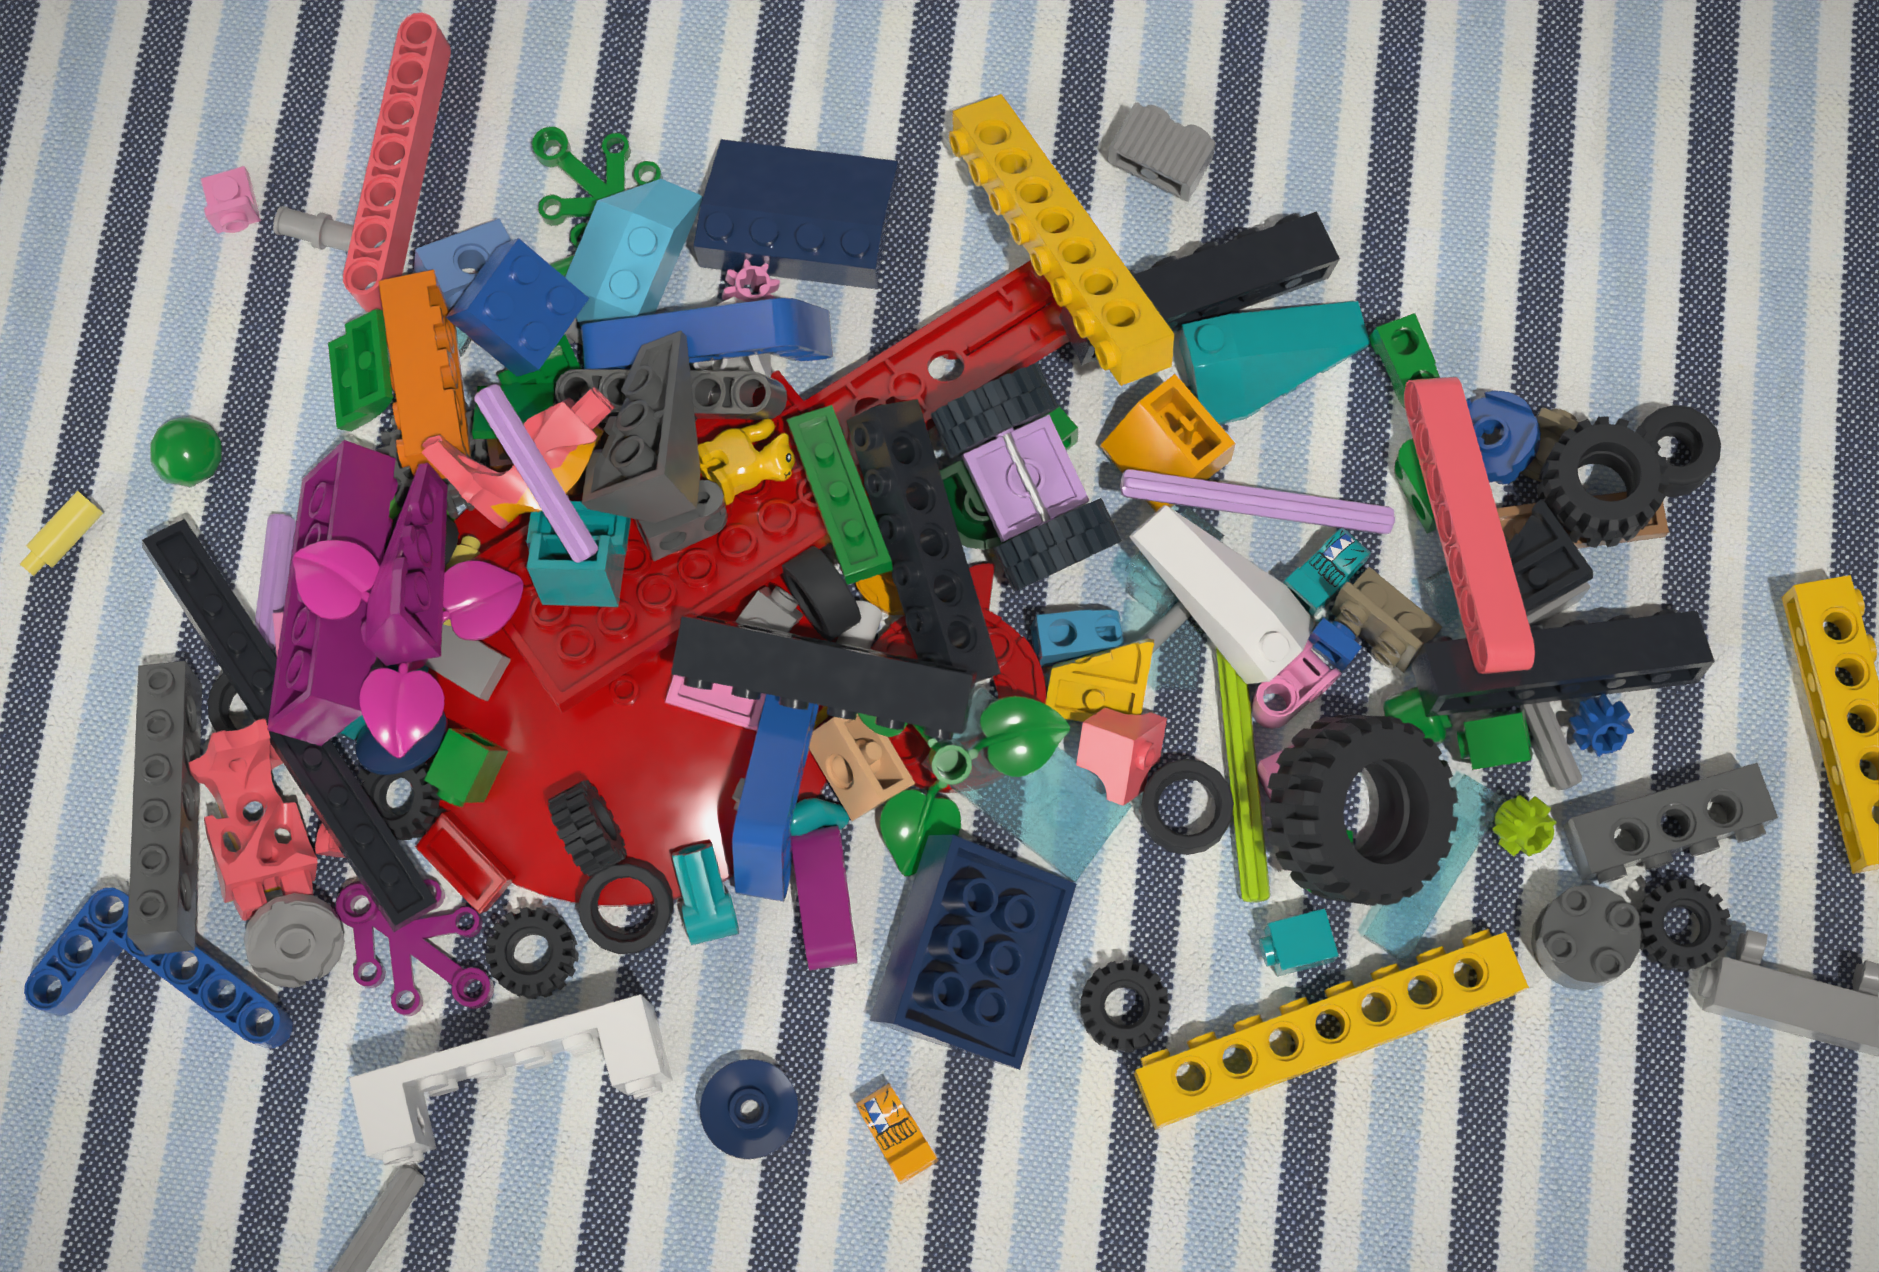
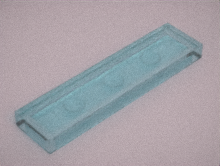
(1402, 924)

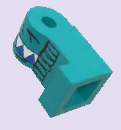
(1327, 571)

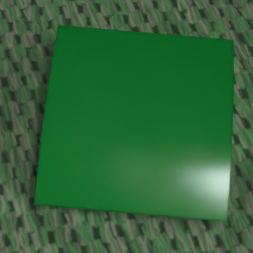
(360, 371)

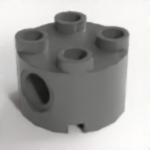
(1586, 937)

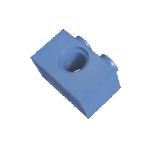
(458, 252)

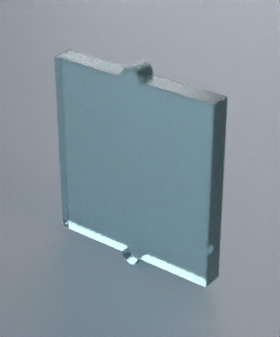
(1177, 659)

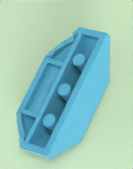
(632, 250)

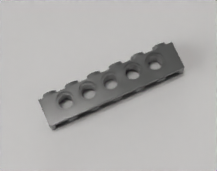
(165, 809)

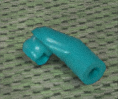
(815, 813)

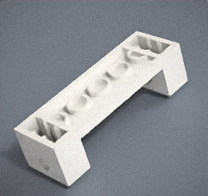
(392, 1098)

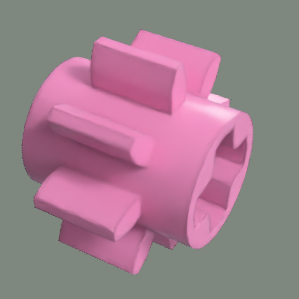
(753, 276)

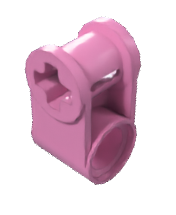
(1297, 684)

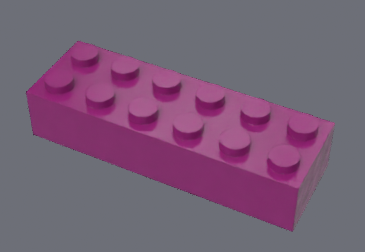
(318, 658)

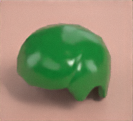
(185, 451)

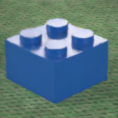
(517, 307)

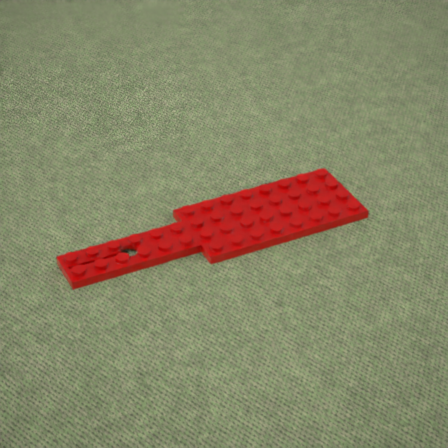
(590, 646)

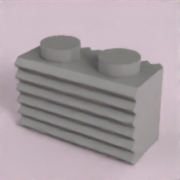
(1162, 150)

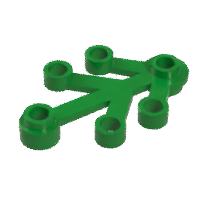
(584, 176)

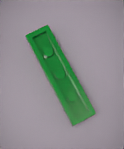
(839, 495)

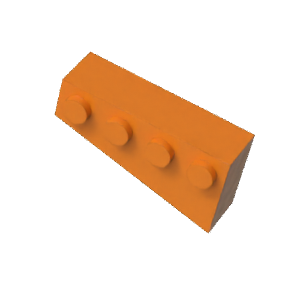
(423, 366)

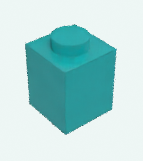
(1298, 943)

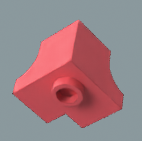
(1121, 750)

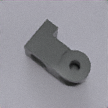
(688, 528)

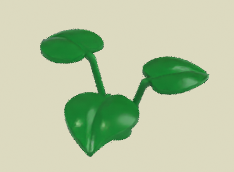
(1019, 741)

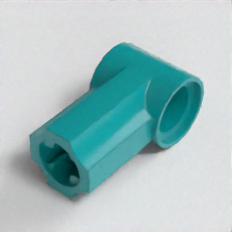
(706, 905)

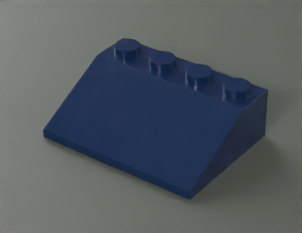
(798, 212)
(973, 951)

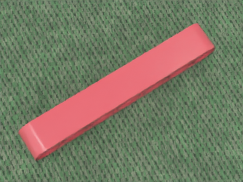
(391, 143)
(1469, 526)

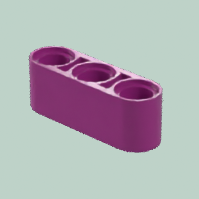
(824, 899)

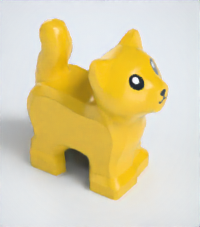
(738, 466)

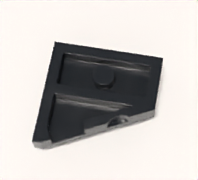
(1546, 560)

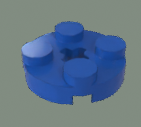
(1518, 433)

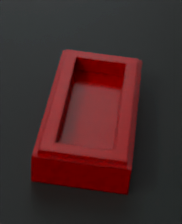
(465, 862)

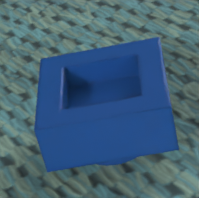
(1334, 643)

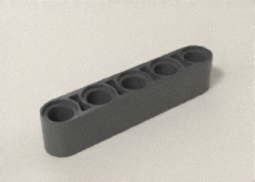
(734, 401)

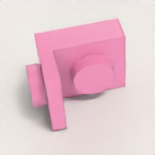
(230, 200)

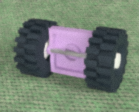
(1024, 476)

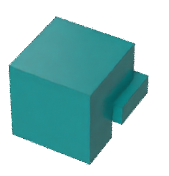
(584, 583)

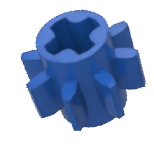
(1601, 725)

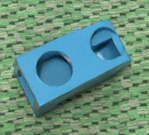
(1074, 634)

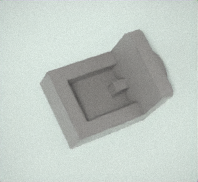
(771, 610)

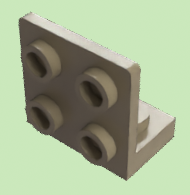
(1384, 619)

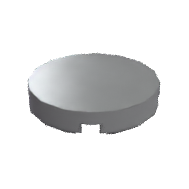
(293, 940)

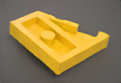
(1101, 680)

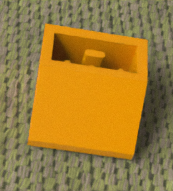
(1169, 436)

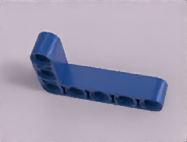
(736, 330)
(769, 800)
(108, 943)

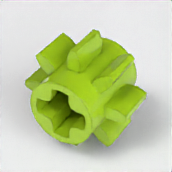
(1524, 826)

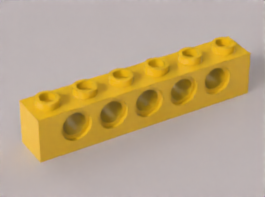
(1830, 702)

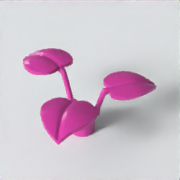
(403, 704)

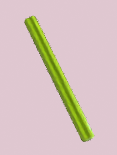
(1243, 784)

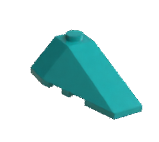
(1257, 356)

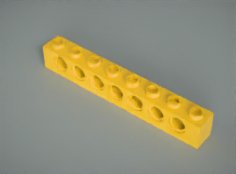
(1062, 241)
(1497, 979)

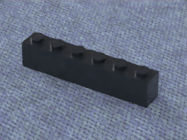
(1230, 275)
(1569, 663)
(823, 674)

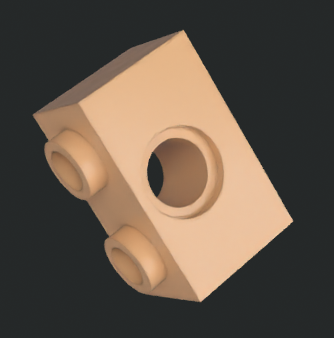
(858, 764)

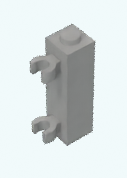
(1791, 1002)

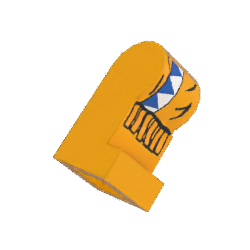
(896, 1133)

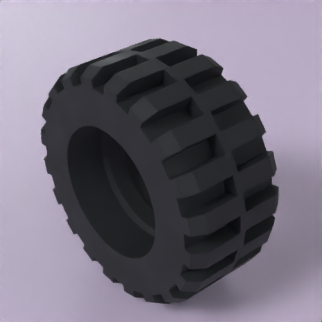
(1411, 819)

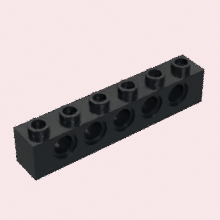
(921, 538)

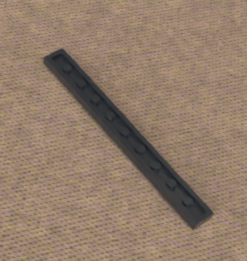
(315, 768)

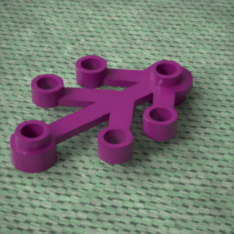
(408, 942)

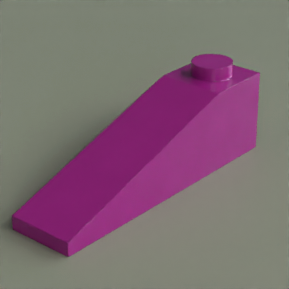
(409, 587)

